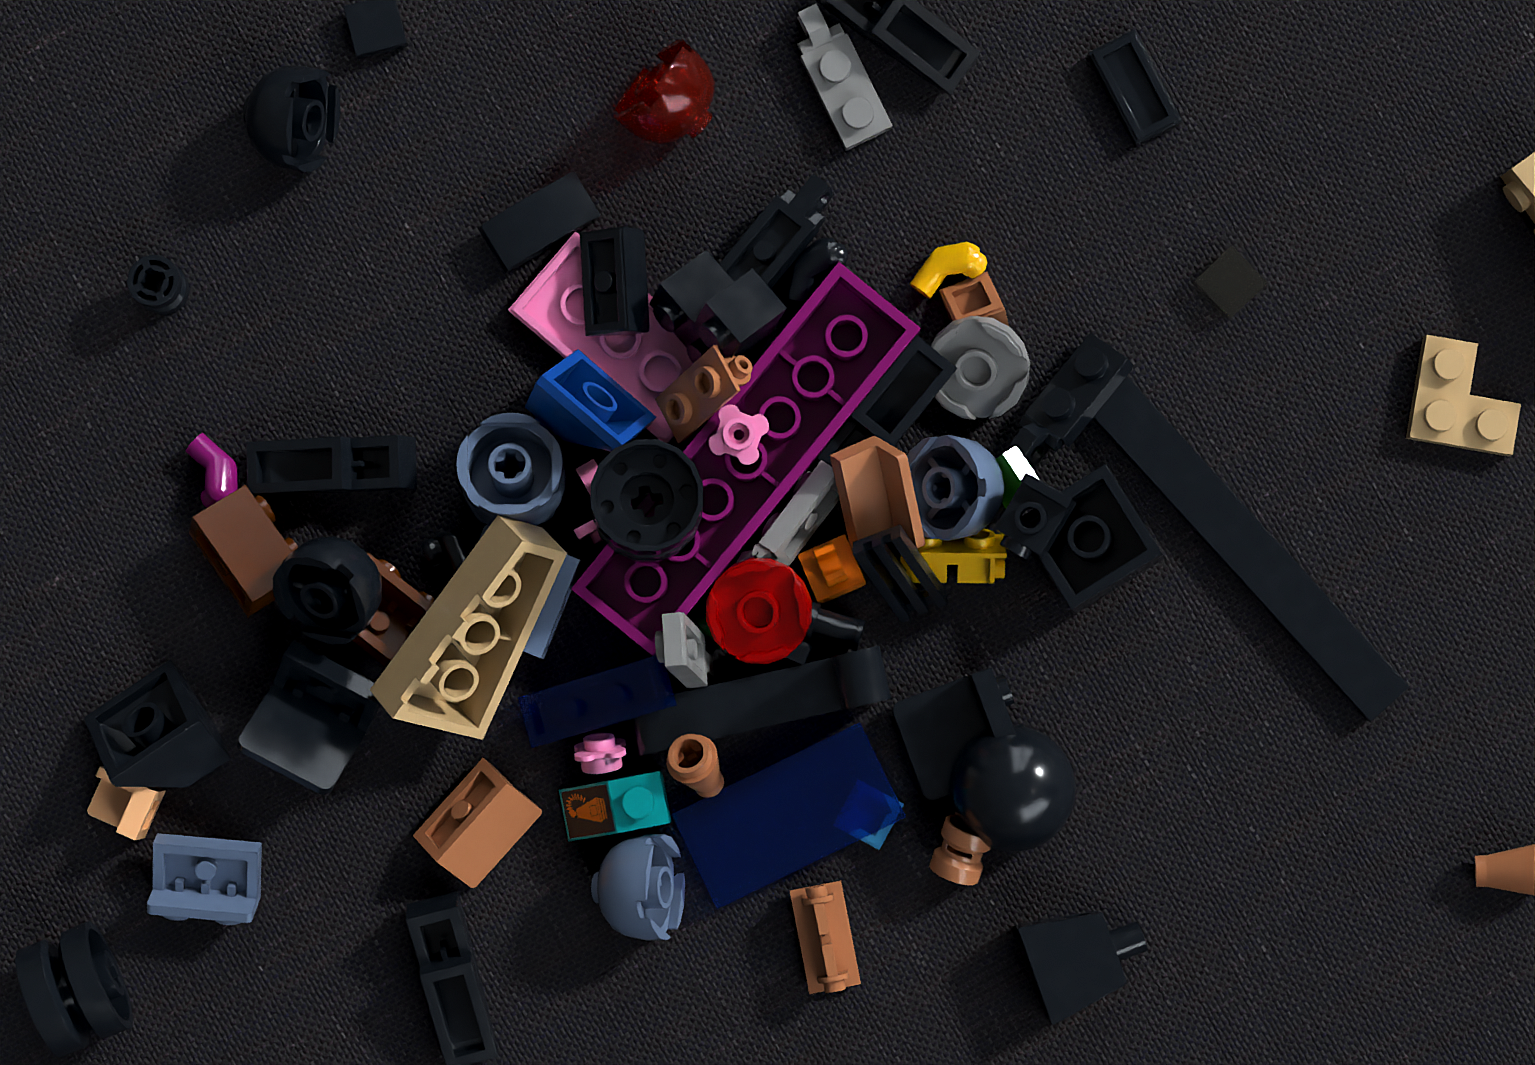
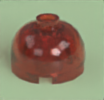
(670, 97)

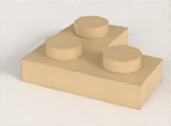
(1447, 412)

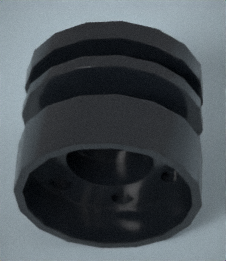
(669, 478)

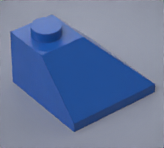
(586, 405)

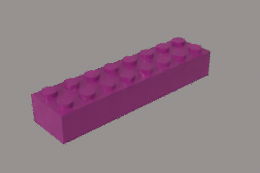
(807, 393)

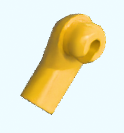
(945, 261)

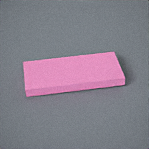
(637, 362)

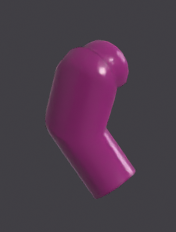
(219, 467)

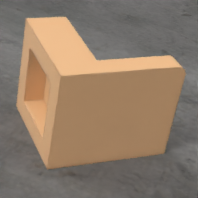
(125, 807)

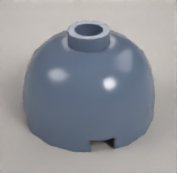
(955, 486)
(640, 888)

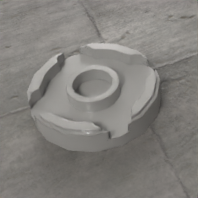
(989, 367)

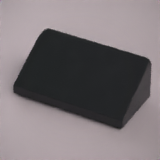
(614, 281)

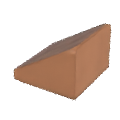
(973, 298)

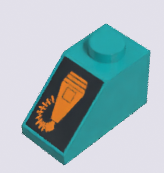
(615, 806)

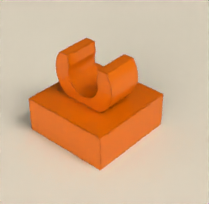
(831, 569)

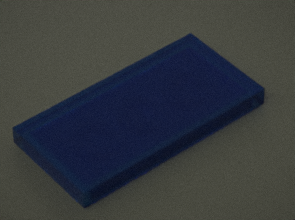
(788, 815)

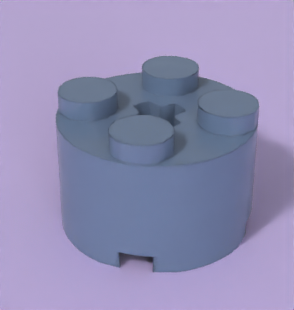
(485, 461)

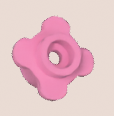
(732, 420)
(600, 753)

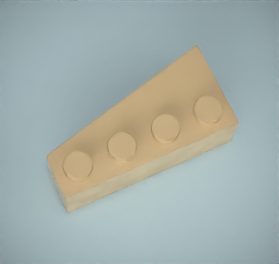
(473, 633)

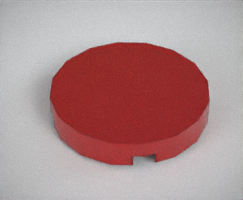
(759, 610)

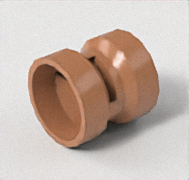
(959, 854)

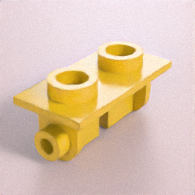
(977, 558)

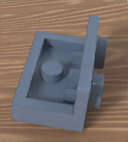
(205, 879)

